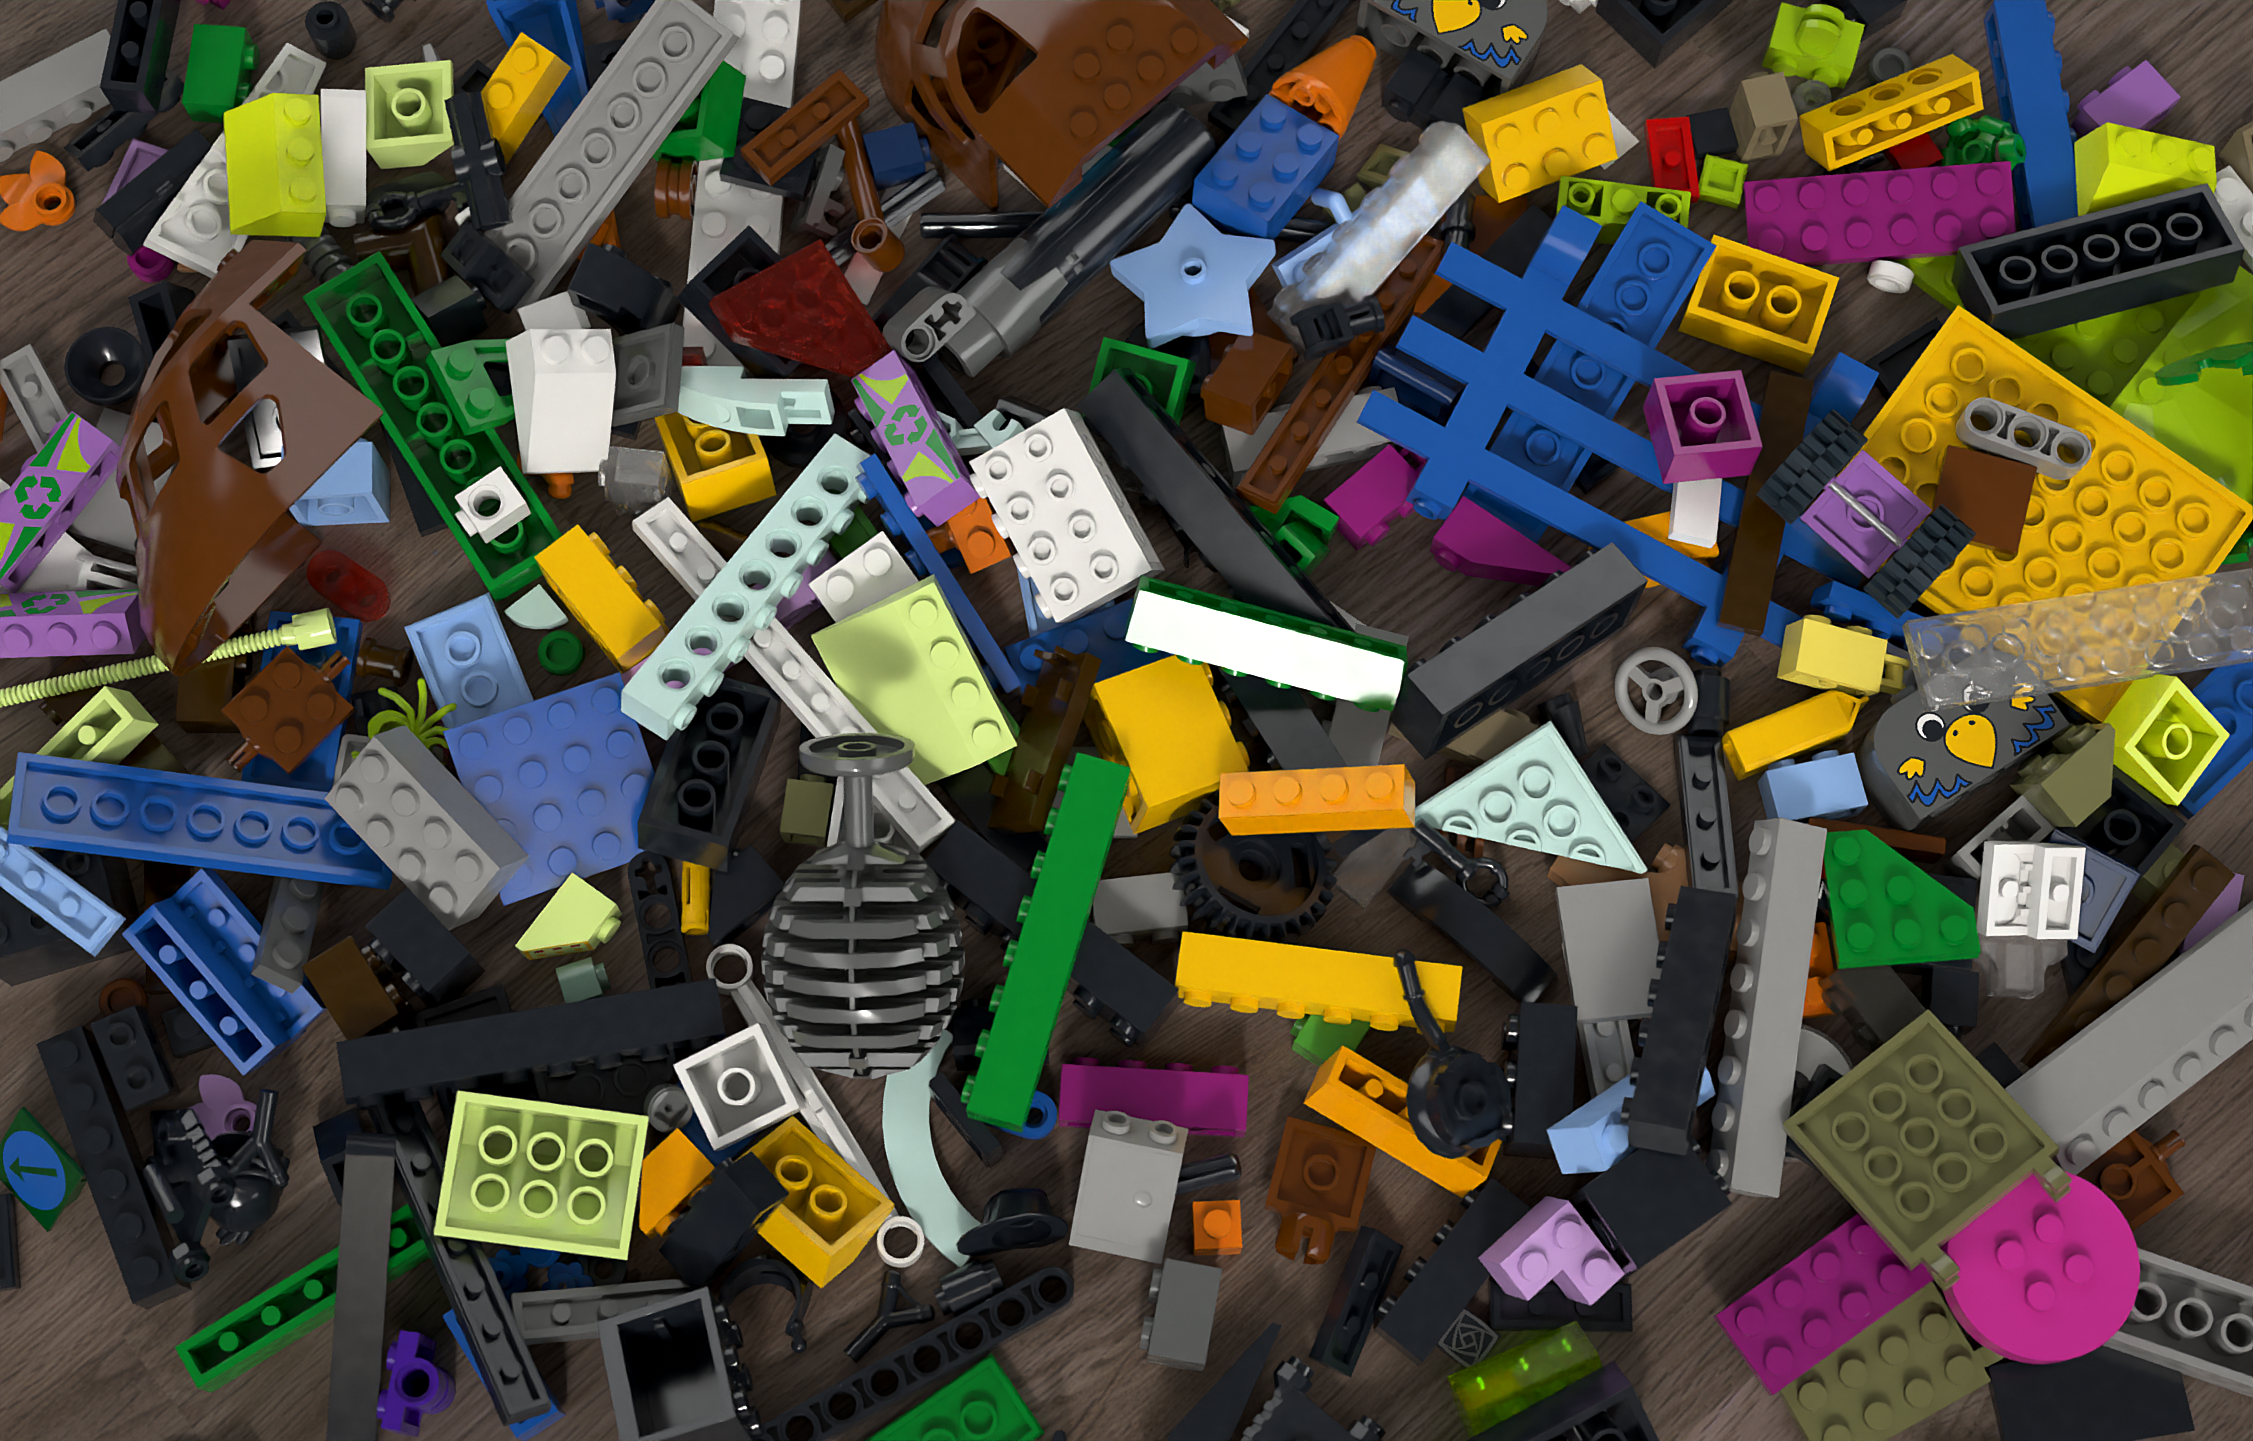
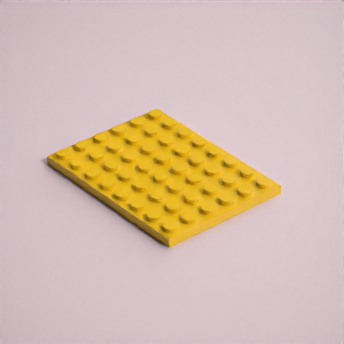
(2116, 524)

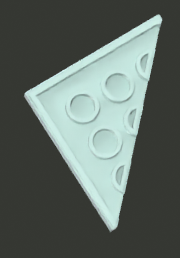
(1535, 801)

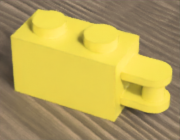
(1839, 658)

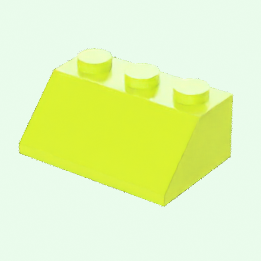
(2132, 164)
(275, 166)

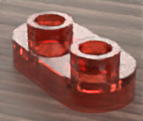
(350, 587)

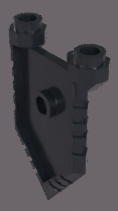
(186, 1183)
(1296, 1418)

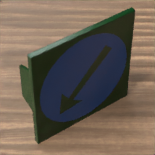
(38, 1170)

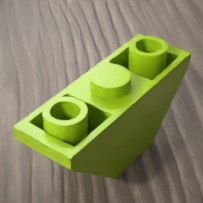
(1614, 203)

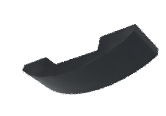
(1473, 930)

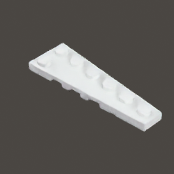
(197, 220)

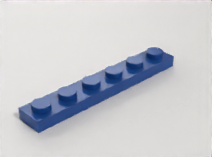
(925, 559)

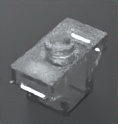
(2017, 963)

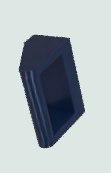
(1415, 384)

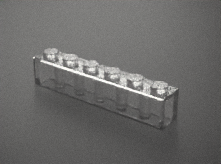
(1386, 225)

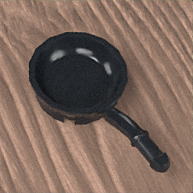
(1452, 1093)

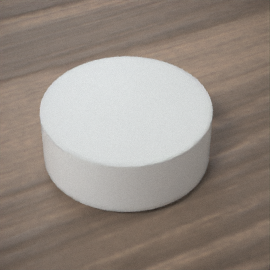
(1890, 276)

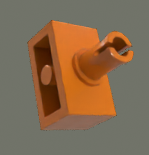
(974, 535)

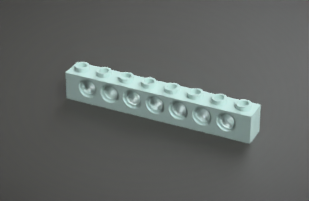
(664, 708)

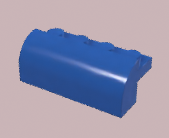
(205, 953)

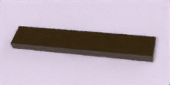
(1758, 526)

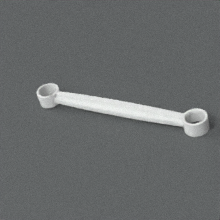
(820, 1111)

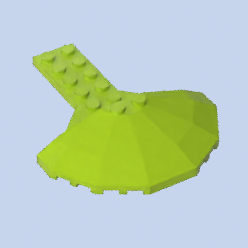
(2118, 359)

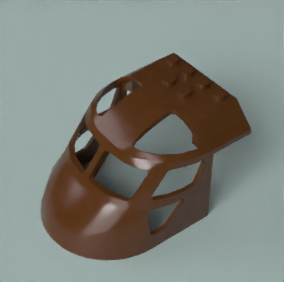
(1090, 80)
(214, 513)

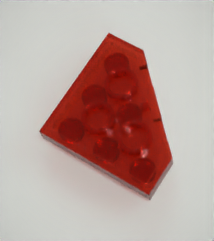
(803, 313)

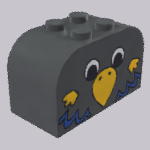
(1479, 39)
(1931, 761)

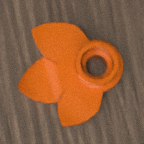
(34, 192)

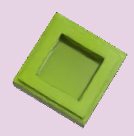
(1722, 181)

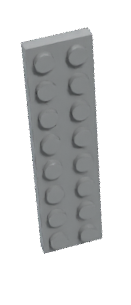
(610, 139)

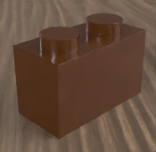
(1247, 382)

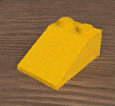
(714, 465)

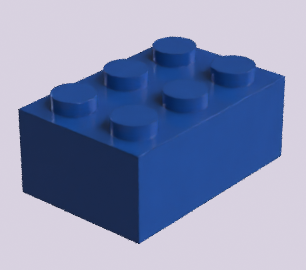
(1265, 171)

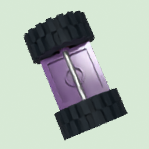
(1865, 513)

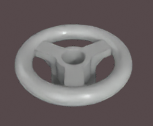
(1673, 681)

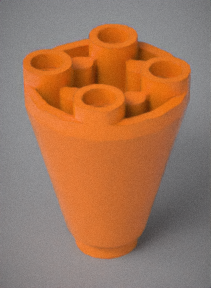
(1329, 83)

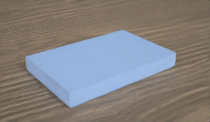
(469, 661)

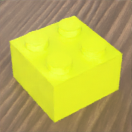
(2164, 736)

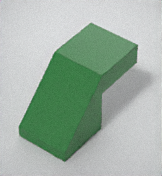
(1314, 517)

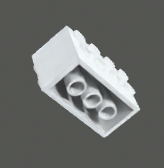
(1064, 516)

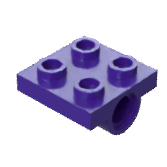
(410, 1362)

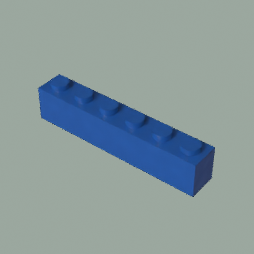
(2036, 107)

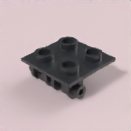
(1624, 792)

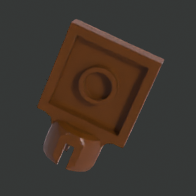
(1317, 1187)

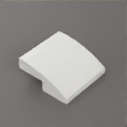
(2030, 889)

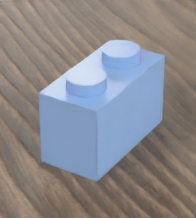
(1820, 788)

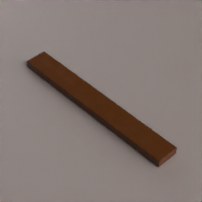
(1334, 385)

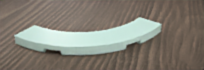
(913, 1158)

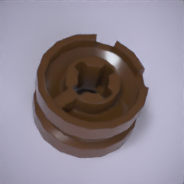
(675, 188)

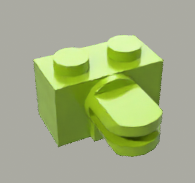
(1813, 44)

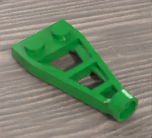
(468, 386)

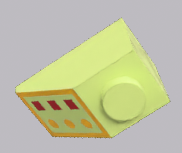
(571, 922)

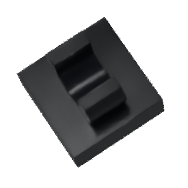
(369, 704)

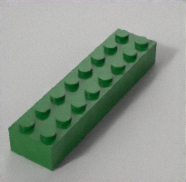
(386, 353)

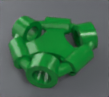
(1979, 142)

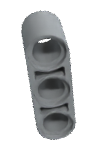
(2044, 433)

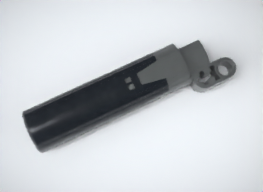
(1059, 249)

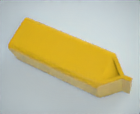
(1790, 732)

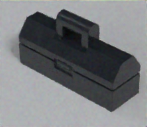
(141, 202)

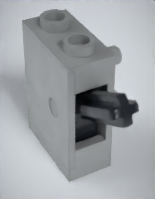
(1132, 1183)

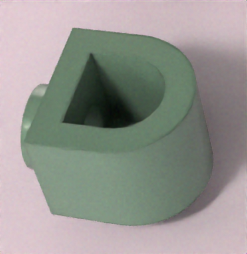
(583, 980)

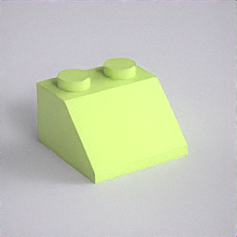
(408, 112)

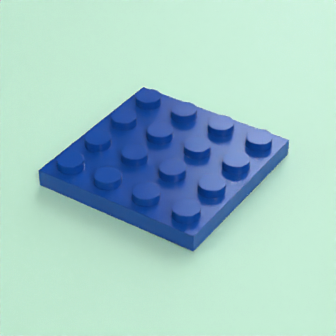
(560, 781)

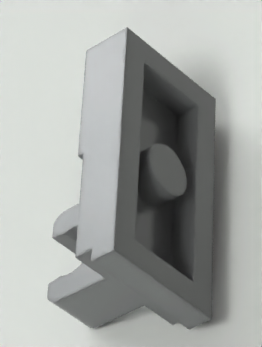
(825, 178)

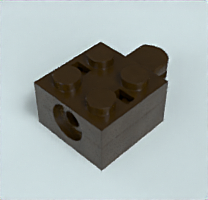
(356, 993)

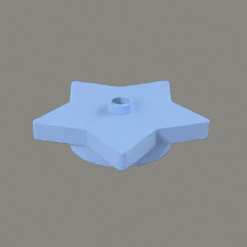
(1194, 279)

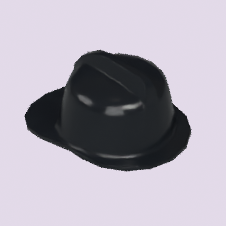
(1014, 1222)

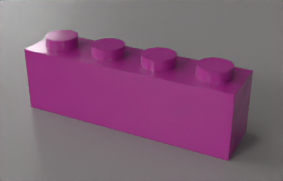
(1191, 1100)

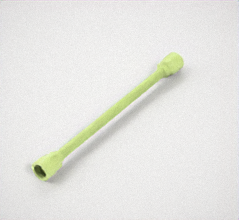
(306, 630)

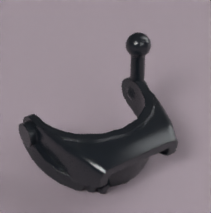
(766, 1270)

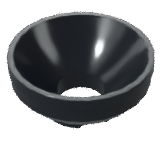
(97, 351)

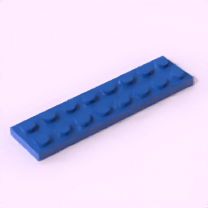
(1634, 293)
(187, 821)

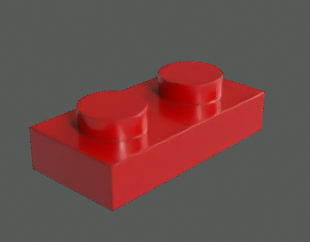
(1671, 155)

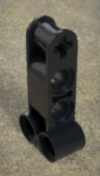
(946, 267)

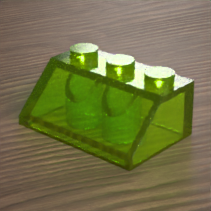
(1521, 1377)

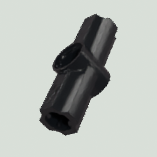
(478, 161)

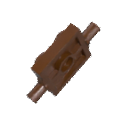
(287, 710)
(2137, 1176)

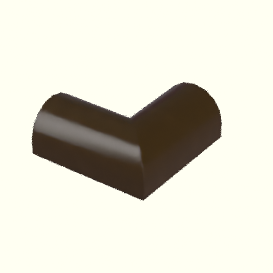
(410, 248)

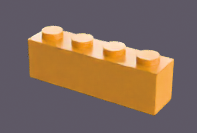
(1317, 800)
(1375, 1109)

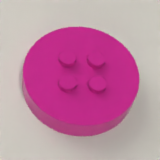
(2045, 1274)

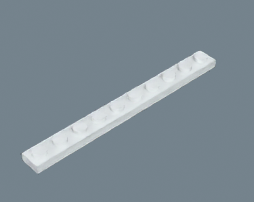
(793, 675)

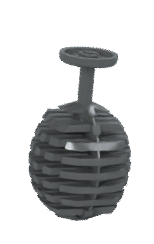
(862, 934)

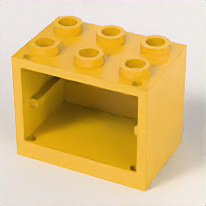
(1169, 733)

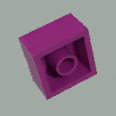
(1702, 426)

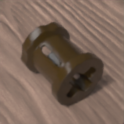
(384, 662)

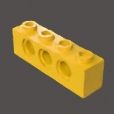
(1891, 112)

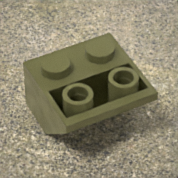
(2071, 775)

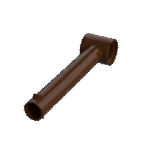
(872, 225)

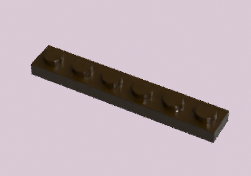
(2140, 948)

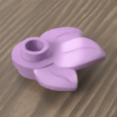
(222, 1105)

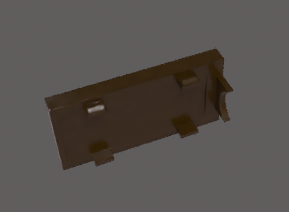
(1043, 741)

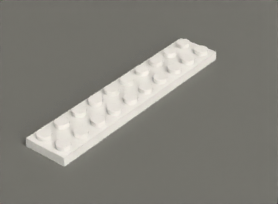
(722, 210)

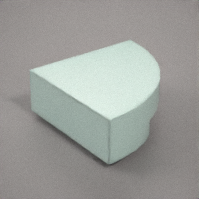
(536, 611)

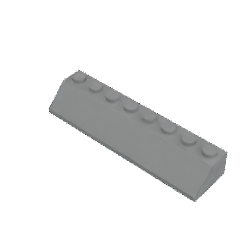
(2145, 1047)

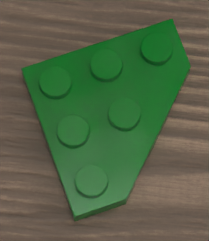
(1889, 908)

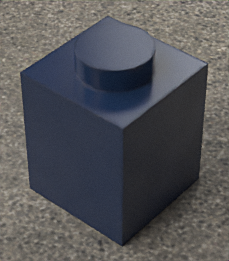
(896, 155)

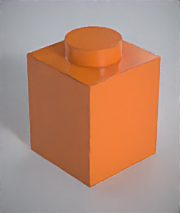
(1216, 1227)

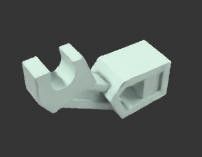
(984, 435)

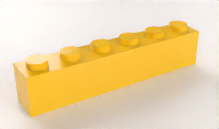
(1309, 982)

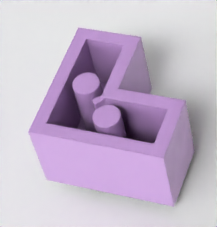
(1553, 1245)

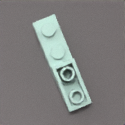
(752, 406)

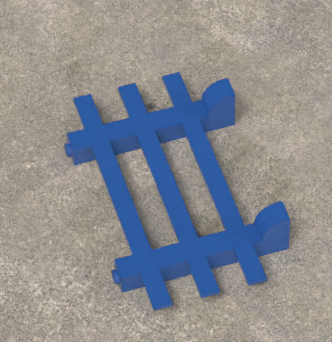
(1498, 381)

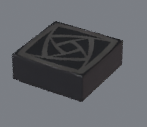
(1468, 1340)

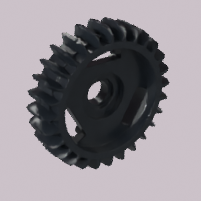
(1280, 906)

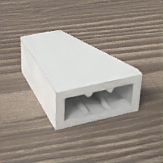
(344, 155)

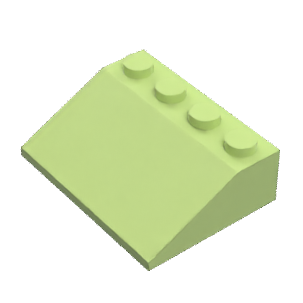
(918, 680)
(541, 1175)

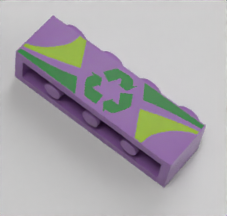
(914, 438)
(51, 495)
(70, 623)

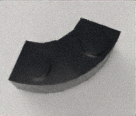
(621, 291)

